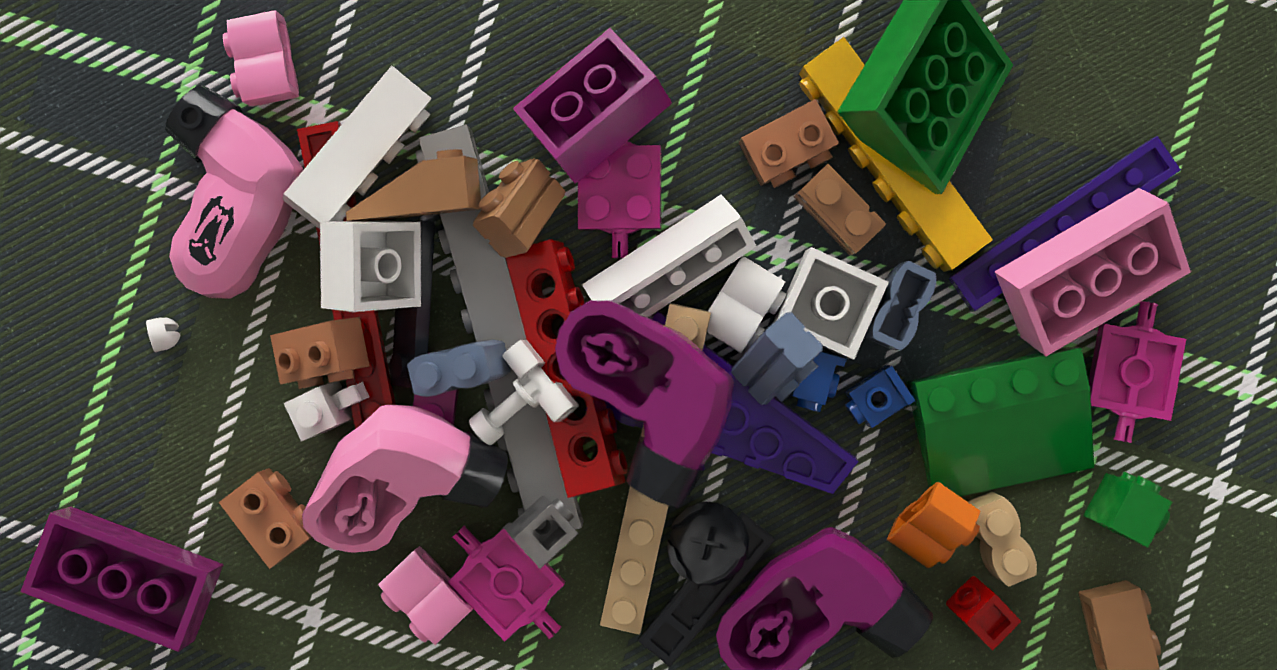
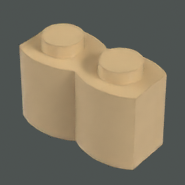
(1001, 547)

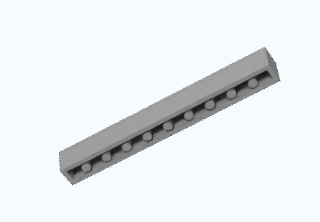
(495, 315)

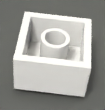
(370, 265)
(833, 301)

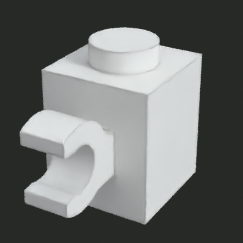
(324, 408)

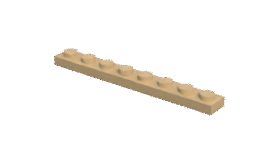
(644, 519)

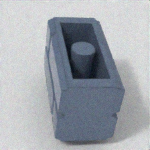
(778, 360)

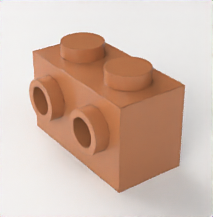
(789, 143)
(319, 351)
(267, 516)

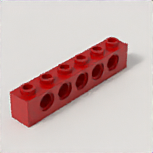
(537, 314)

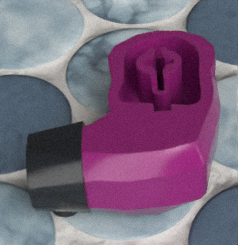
(655, 380)
(808, 598)

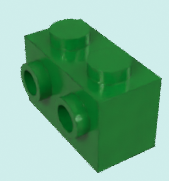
(1129, 507)

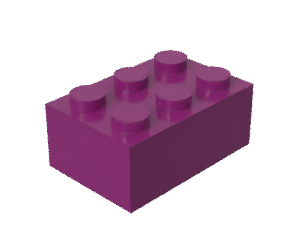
(593, 105)

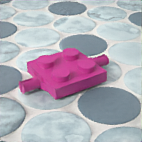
(622, 195)
(1135, 371)
(505, 584)

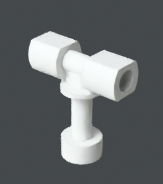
(531, 387)

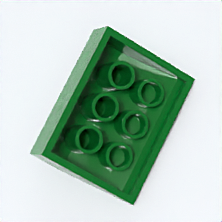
(927, 88)
(1005, 421)

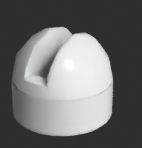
(162, 333)

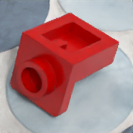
(983, 612)

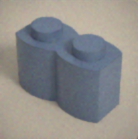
(897, 315)
(458, 368)

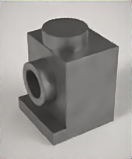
(547, 542)

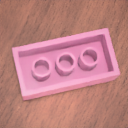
(1093, 271)

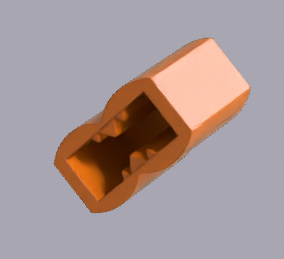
(935, 526)

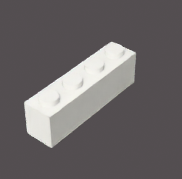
(357, 148)
(675, 260)

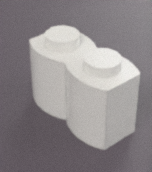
(743, 304)

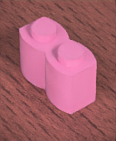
(261, 59)
(425, 596)

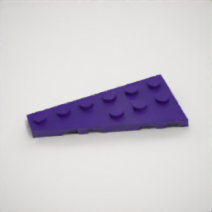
(772, 437)

